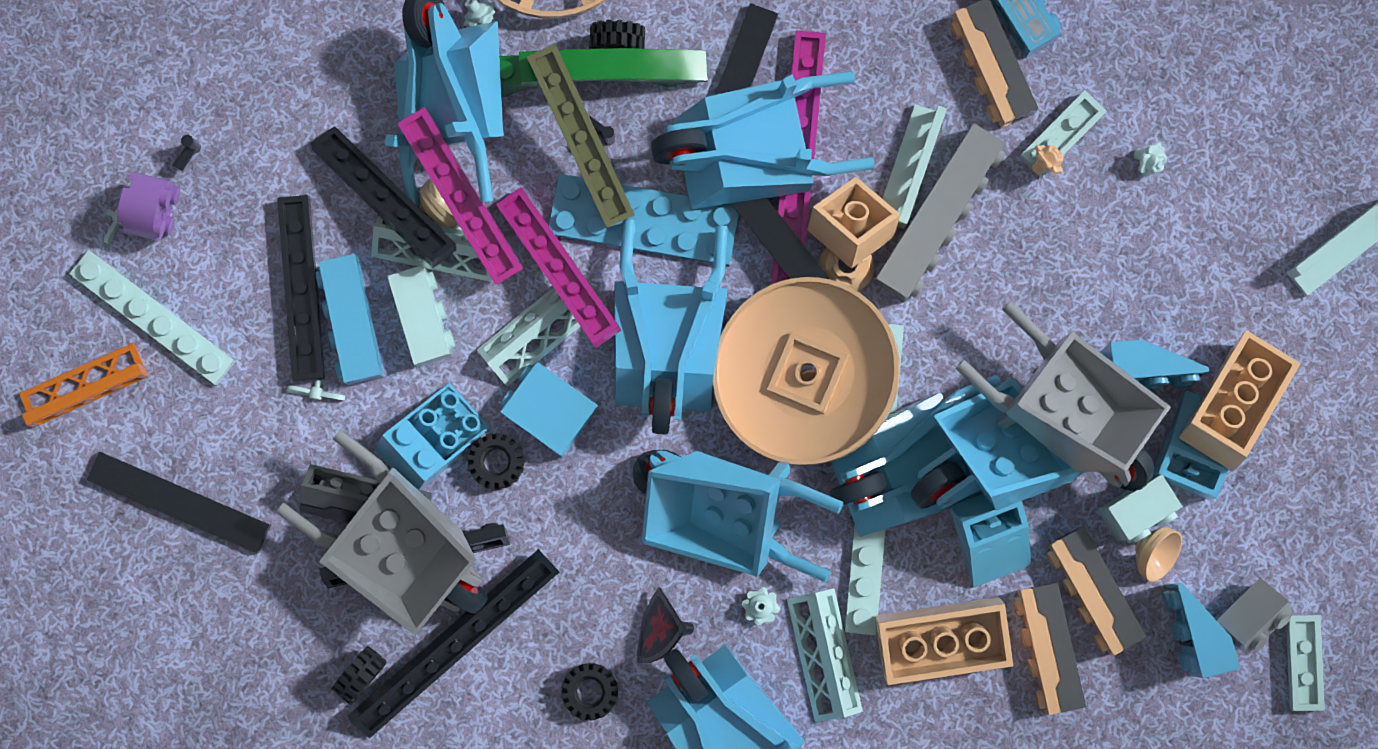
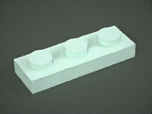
(1067, 127)
(1305, 663)

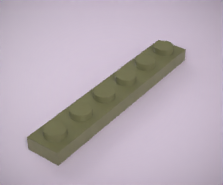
(580, 135)

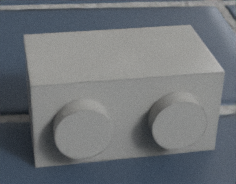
(1255, 616)

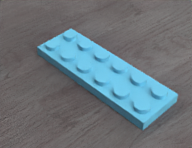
(661, 218)

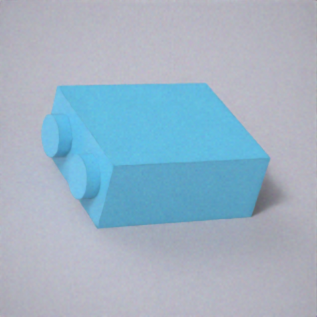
(548, 408)

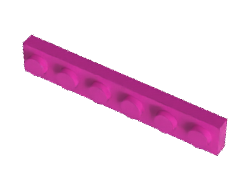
(460, 195)
(558, 267)

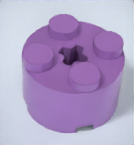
(147, 206)

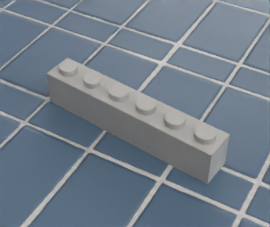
(939, 213)

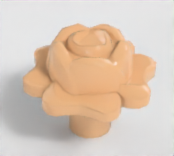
(1048, 159)

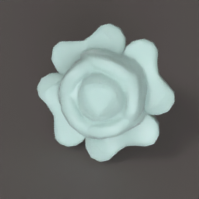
(478, 13)
(1151, 159)
(760, 606)

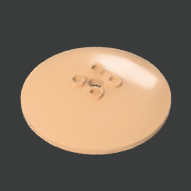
(762, 362)

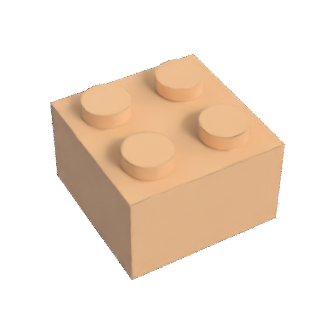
(853, 222)

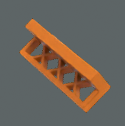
(84, 394)

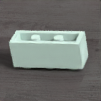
(421, 315)

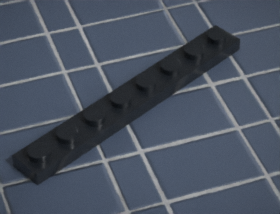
(452, 644)

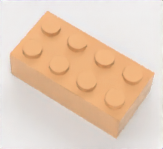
(1239, 401)
(944, 641)

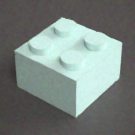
(1138, 510)

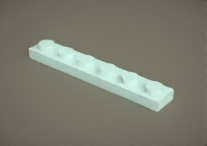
(152, 317)

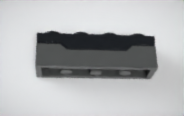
(336, 493)

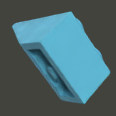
(1154, 365)
(431, 437)
(1184, 464)
(990, 539)
(1211, 646)

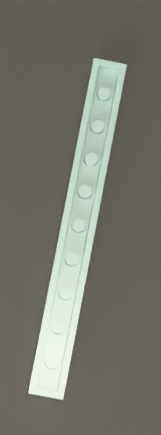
(867, 561)

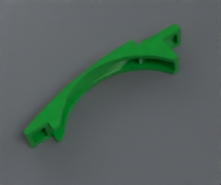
(652, 66)

